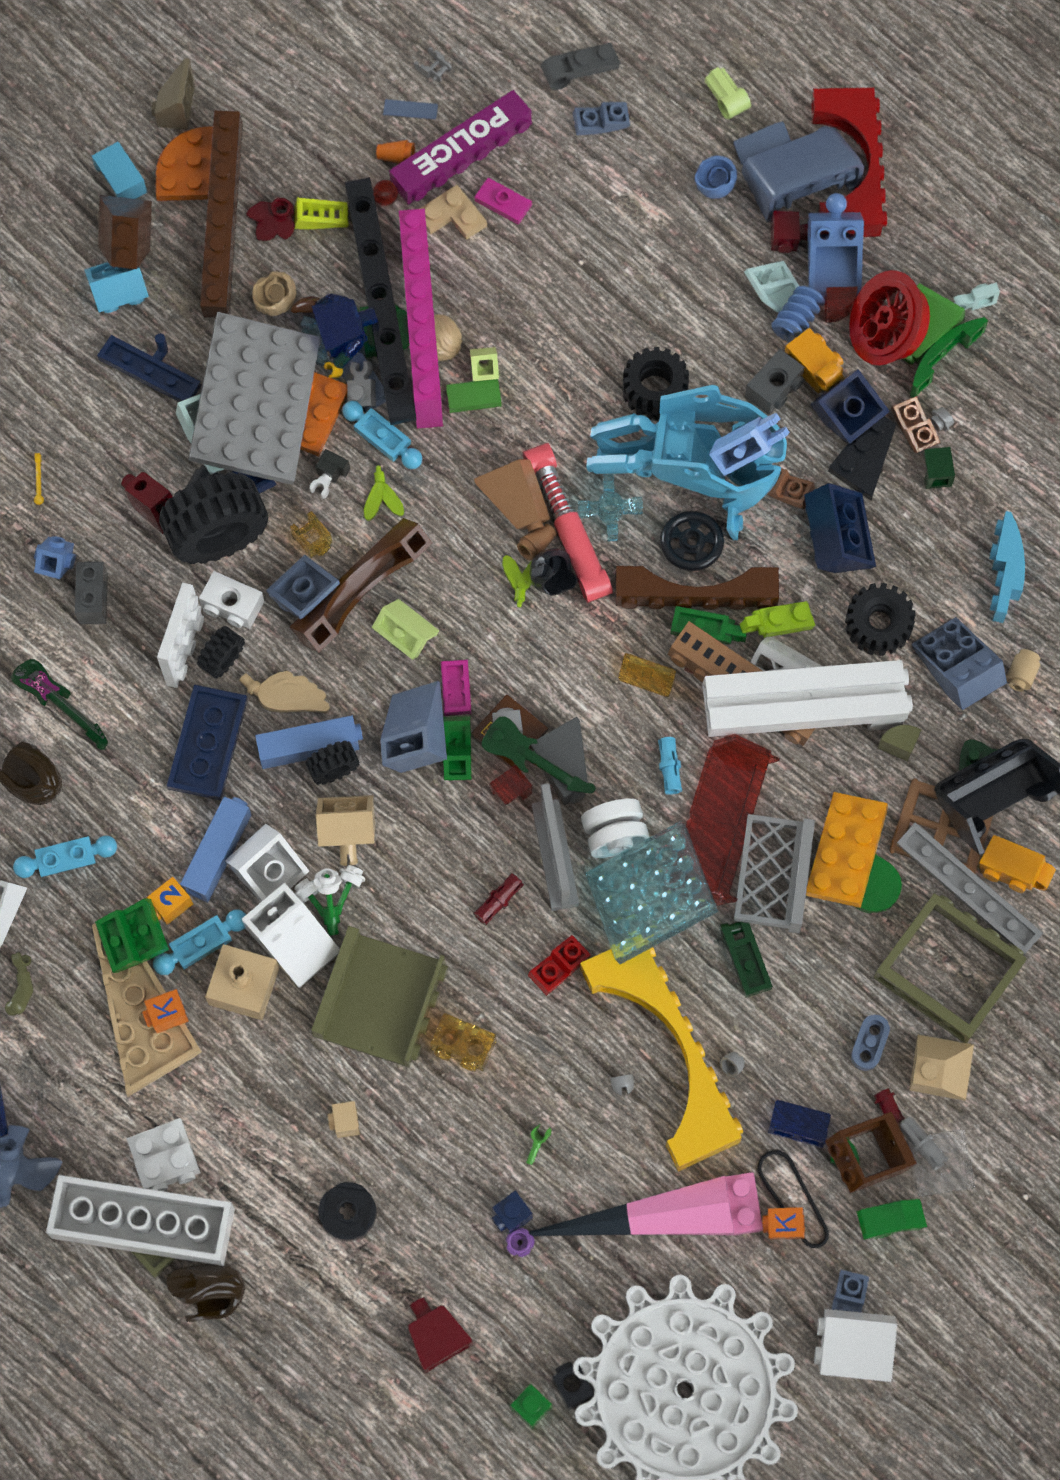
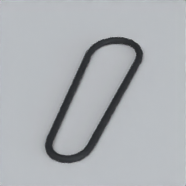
(759, 1169)

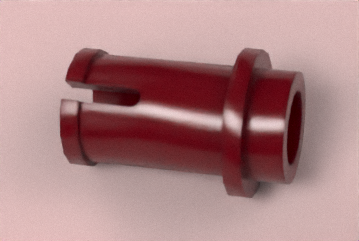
(888, 1104)

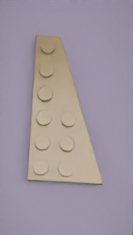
(141, 1050)

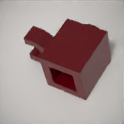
(787, 231)

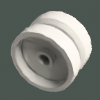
(614, 827)

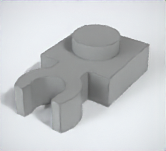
(362, 388)

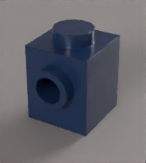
(511, 1213)

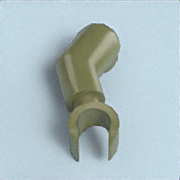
(25, 987)

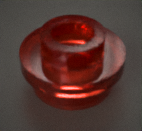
(385, 186)

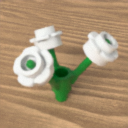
(328, 882)

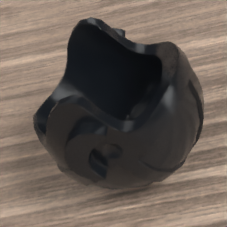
(552, 572)

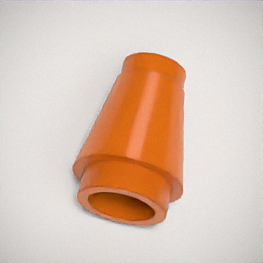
(395, 151)

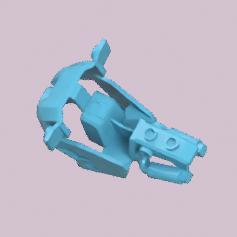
(681, 445)

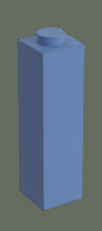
(300, 742)
(215, 848)

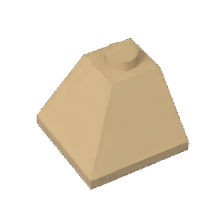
(941, 1067)

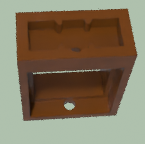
(885, 1132)

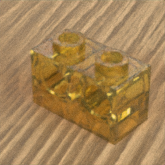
(466, 1036)

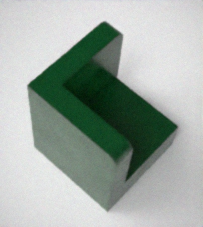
(939, 468)

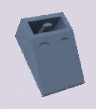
(960, 663)
(414, 729)

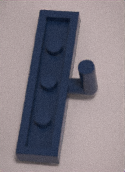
(148, 368)

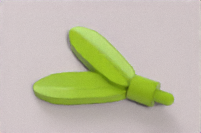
(382, 491)
(518, 581)

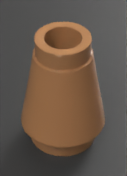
(536, 541)

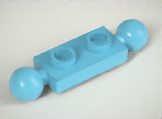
(382, 434)
(65, 856)
(199, 942)

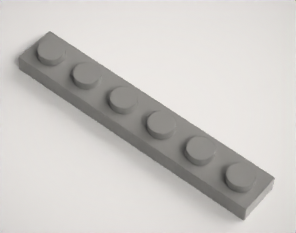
(969, 888)

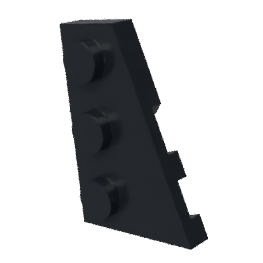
(863, 458)

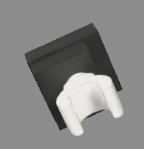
(329, 469)

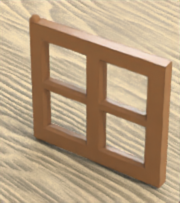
(942, 827)

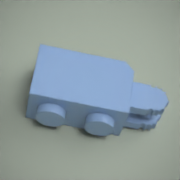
(746, 443)

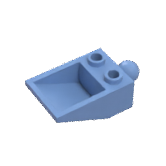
(835, 256)

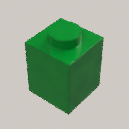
(531, 1406)

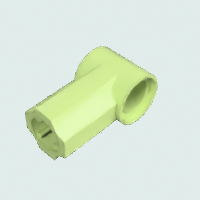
(729, 97)

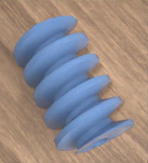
(797, 313)

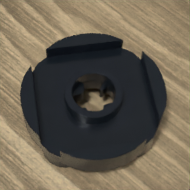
(361, 1202)

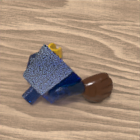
(339, 326)

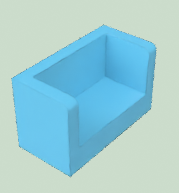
(119, 172)

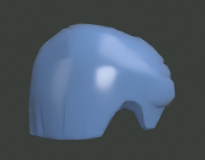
(716, 177)

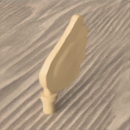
(287, 693)

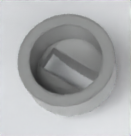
(727, 1067)
(621, 1082)

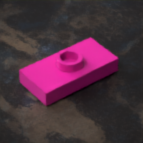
(503, 201)
(456, 687)

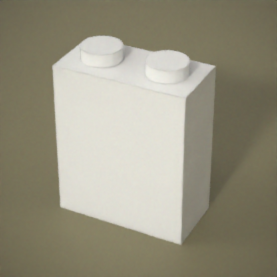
(856, 1345)

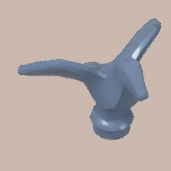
(20, 1170)

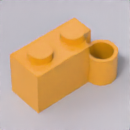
(820, 363)
(1015, 866)

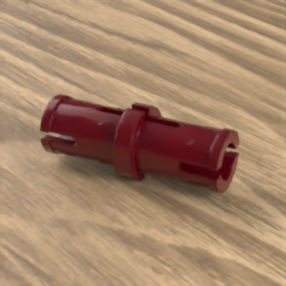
(498, 899)

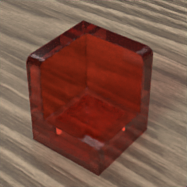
(511, 785)

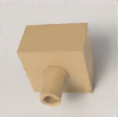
(345, 824)
(242, 982)

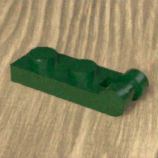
(746, 958)

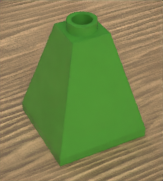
(943, 317)

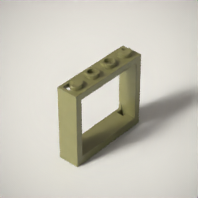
(925, 1003)

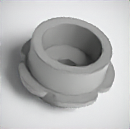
(941, 419)

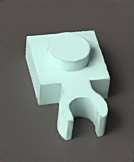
(980, 296)

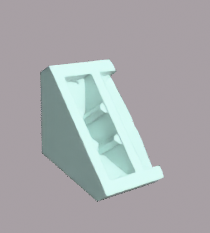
(772, 283)

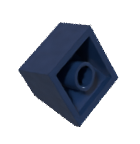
(850, 407)

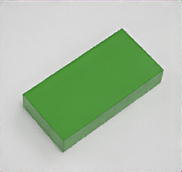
(473, 395)

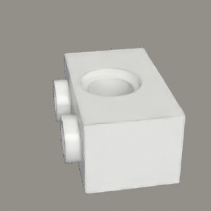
(220, 589)

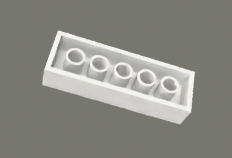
(140, 1220)

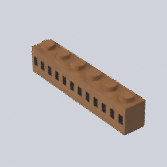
(710, 657)

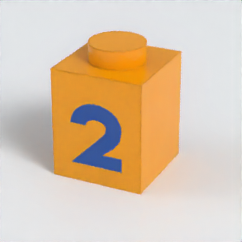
(170, 900)

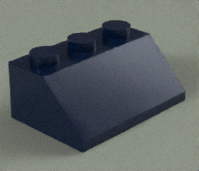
(839, 529)

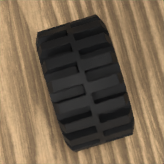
(652, 364)

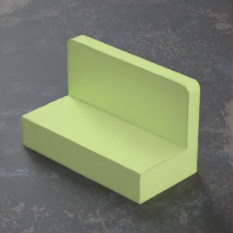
(404, 628)

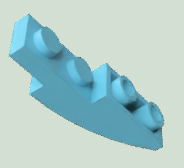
(1010, 564)

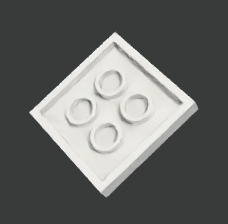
(180, 635)

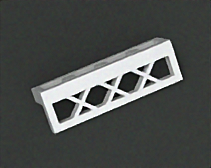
(782, 655)

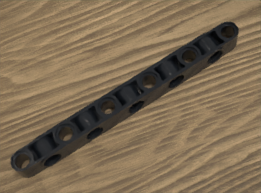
(378, 285)

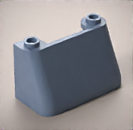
(801, 169)

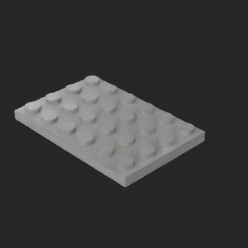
(254, 398)

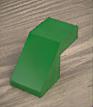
(458, 748)
(891, 1218)

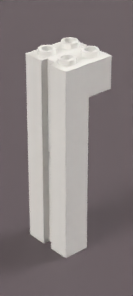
(807, 698)

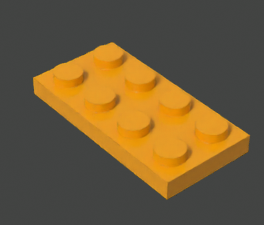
(847, 849)

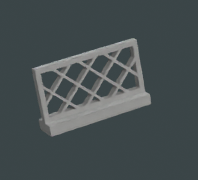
(554, 851)
(798, 876)

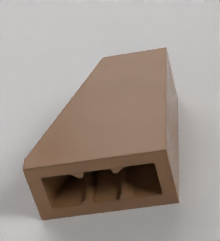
(516, 494)

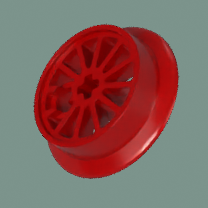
(889, 330)

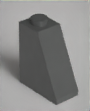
(565, 750)

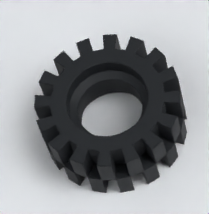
(220, 652)
(332, 762)

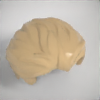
(274, 293)
(447, 337)

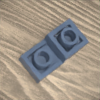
(606, 118)
(850, 1292)

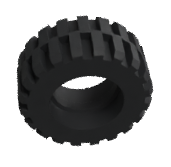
(213, 518)

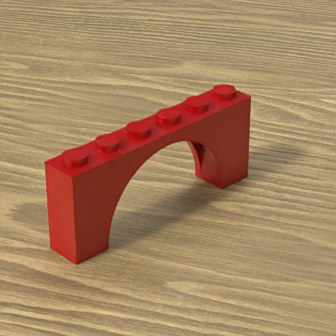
(855, 114)

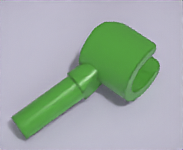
(537, 1141)

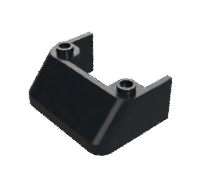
(996, 784)

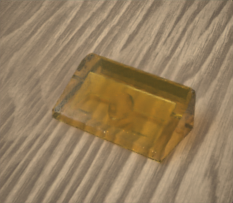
(647, 675)

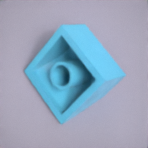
(115, 286)

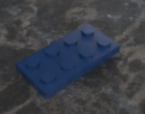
(207, 742)

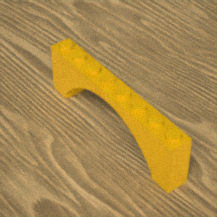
(706, 1122)

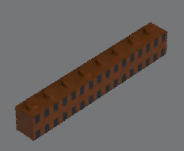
(221, 213)

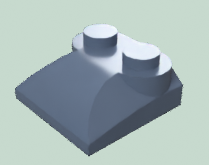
(302, 587)

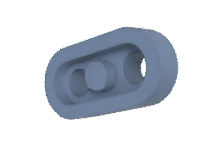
(870, 1043)

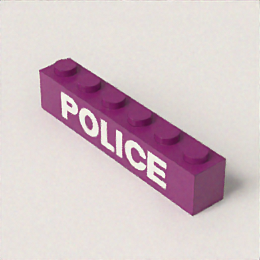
(461, 147)

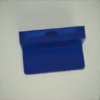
(799, 1123)

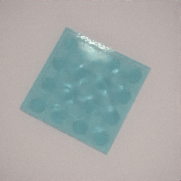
(651, 892)

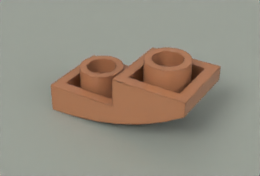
(914, 425)
(791, 489)

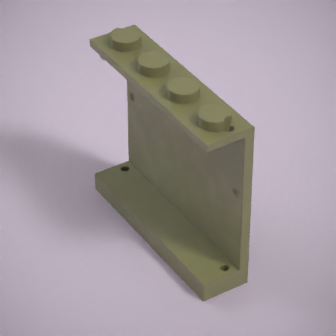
(379, 998)

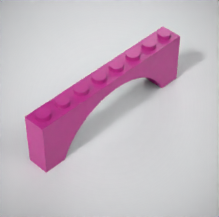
(420, 318)

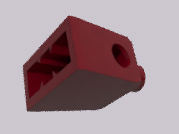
(146, 496)
(436, 1335)

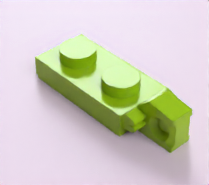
(779, 620)

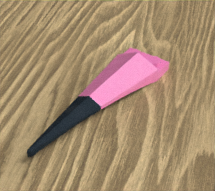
(706, 1208)

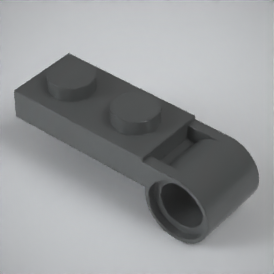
(563, 68)

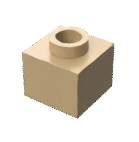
(344, 1119)

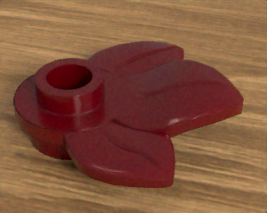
(270, 222)

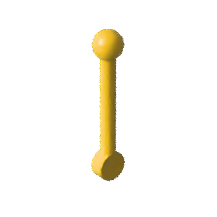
(38, 499)

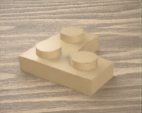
(455, 208)

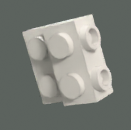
(163, 1156)

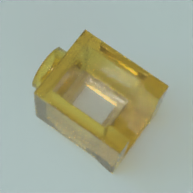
(313, 536)

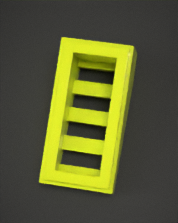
(320, 222)

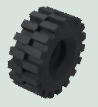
(883, 601)

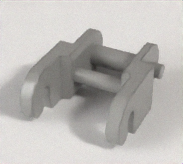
(428, 71)

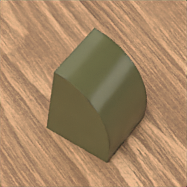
(900, 741)

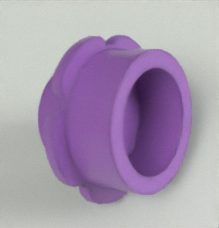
(520, 1250)

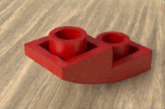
(559, 965)

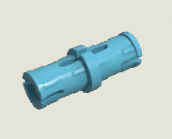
(670, 765)

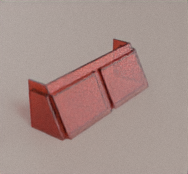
(721, 807)

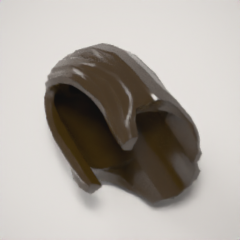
(30, 775)
(209, 1287)

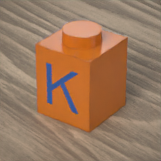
(165, 1011)
(784, 1223)

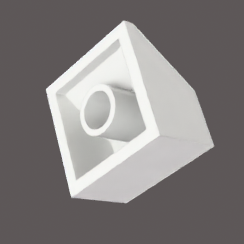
(266, 863)

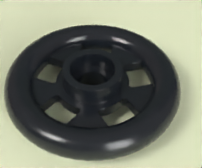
(695, 520)

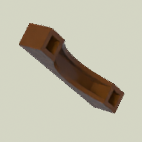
(396, 549)
(641, 587)

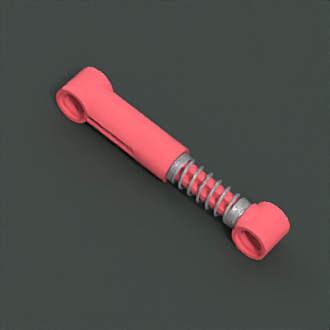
(591, 577)

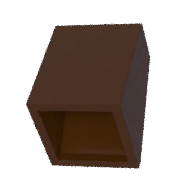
(124, 230)

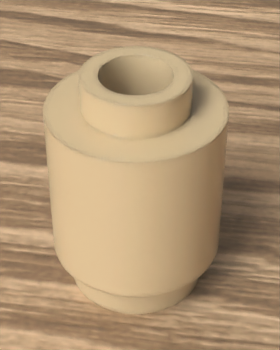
(1023, 670)

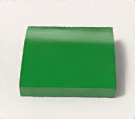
(131, 935)

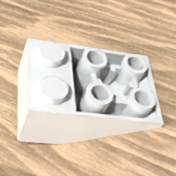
(291, 935)

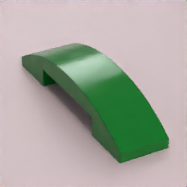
(965, 334)

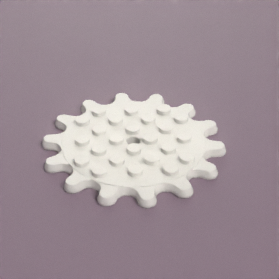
(693, 1344)

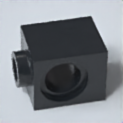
(576, 1398)

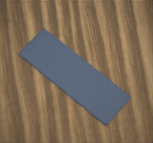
(410, 109)

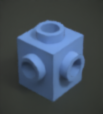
(54, 557)

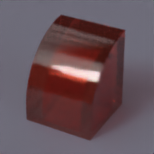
(839, 302)

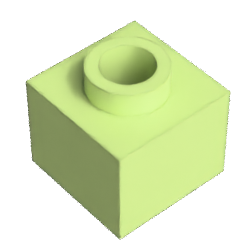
(484, 371)

